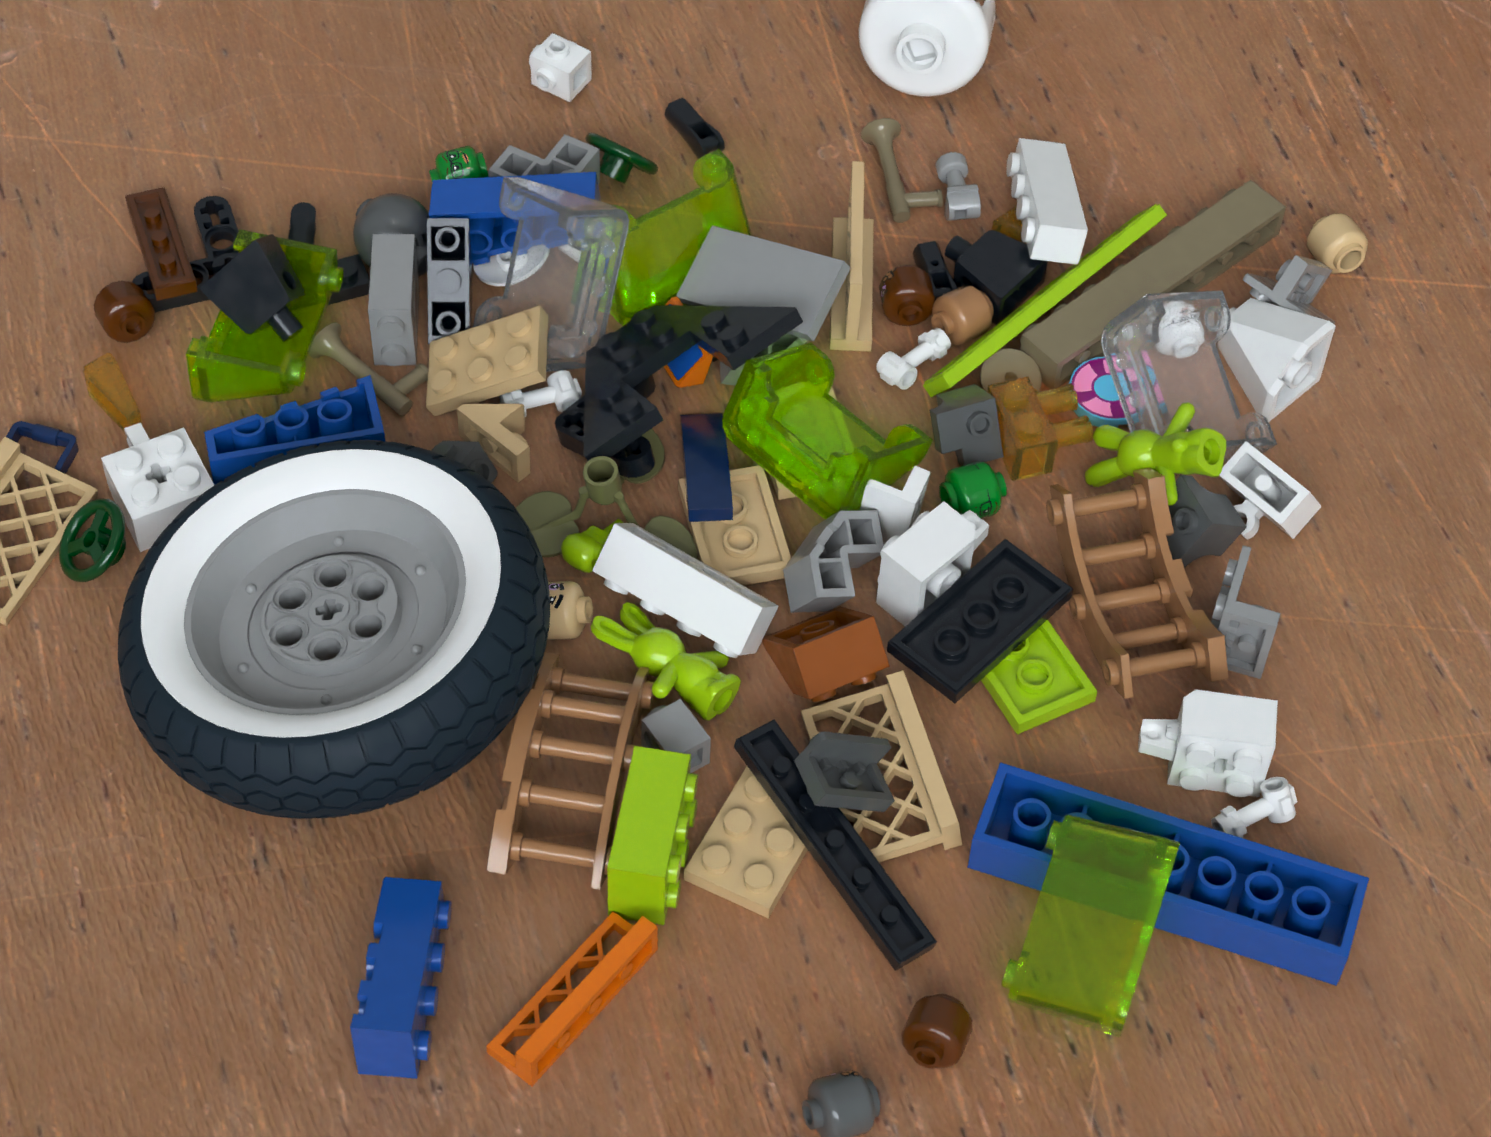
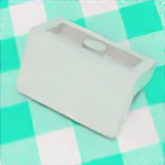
(895, 507)

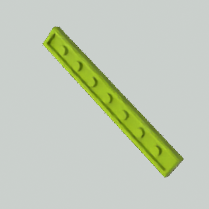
(1043, 300)

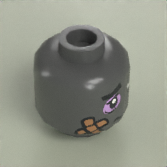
(841, 1105)

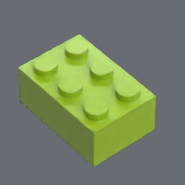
(652, 835)

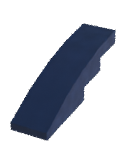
(706, 468)

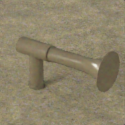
(881, 134)
(329, 343)

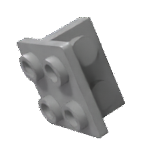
(1296, 285)

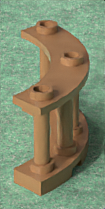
(1201, 640)
(530, 743)

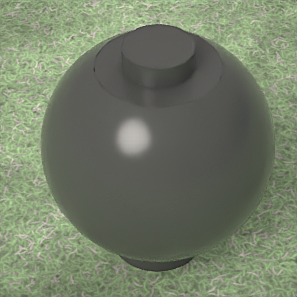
(391, 215)

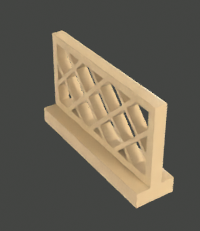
(853, 244)
(11, 466)
(919, 760)

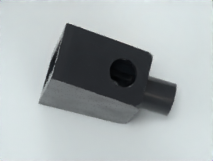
(997, 268)
(258, 289)

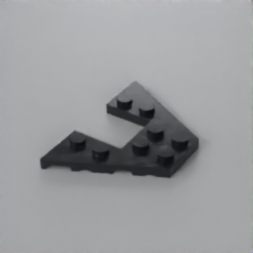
(651, 340)

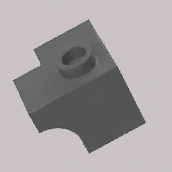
(967, 424)
(1201, 522)

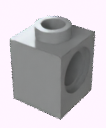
(678, 731)

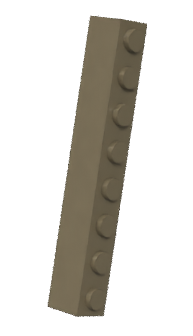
(1177, 264)

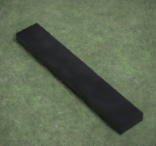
(836, 848)

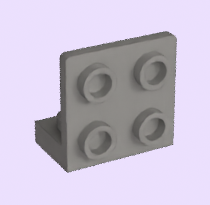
(1245, 626)

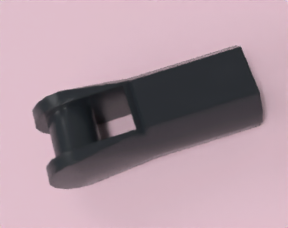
(693, 128)
(303, 223)
(930, 258)

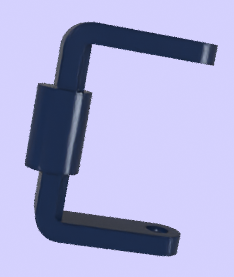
(49, 436)

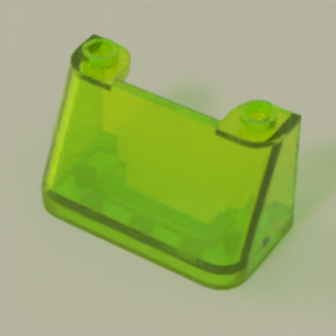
(667, 240)
(247, 366)
(808, 438)
(1092, 923)

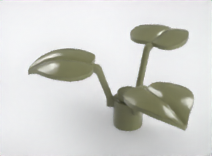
(552, 518)

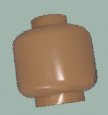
(963, 314)

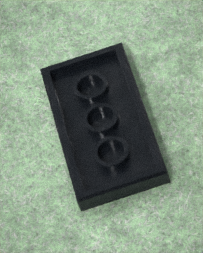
(979, 620)

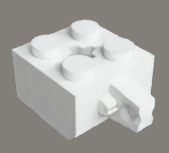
(154, 480)
(927, 560)
(1215, 743)

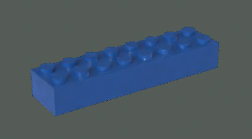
(1219, 887)

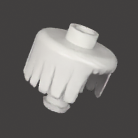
(926, 43)

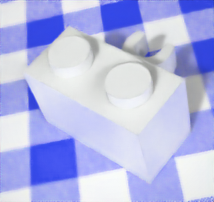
(1267, 493)

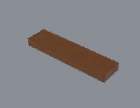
(161, 244)

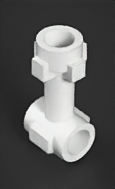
(902, 370)
(561, 390)
(1276, 804)

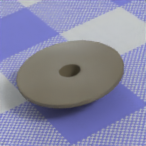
(1009, 365)

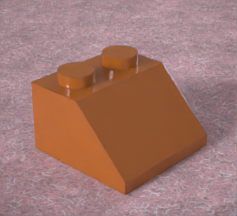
(828, 652)

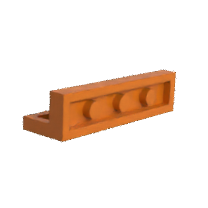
(579, 1004)

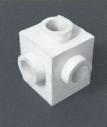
(560, 67)

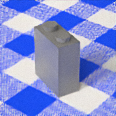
(394, 299)

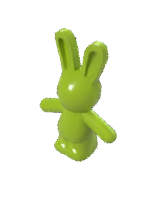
(1174, 452)
(663, 652)

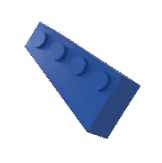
(479, 201)
(334, 417)
(399, 976)

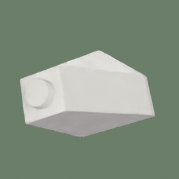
(1275, 353)

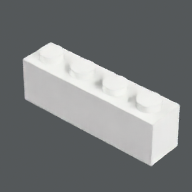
(1047, 201)
(684, 589)

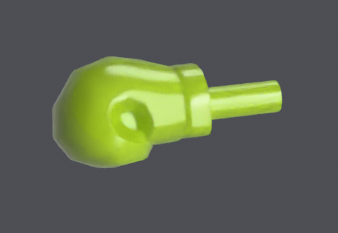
(584, 548)

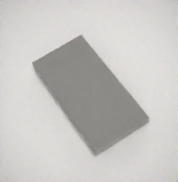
(763, 273)

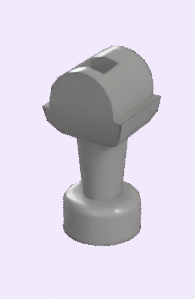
(961, 199)

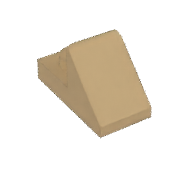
(498, 432)

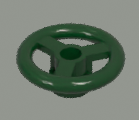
(618, 159)
(101, 543)

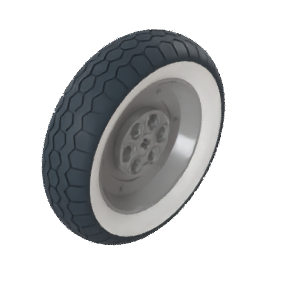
(334, 629)

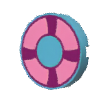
(1097, 394)

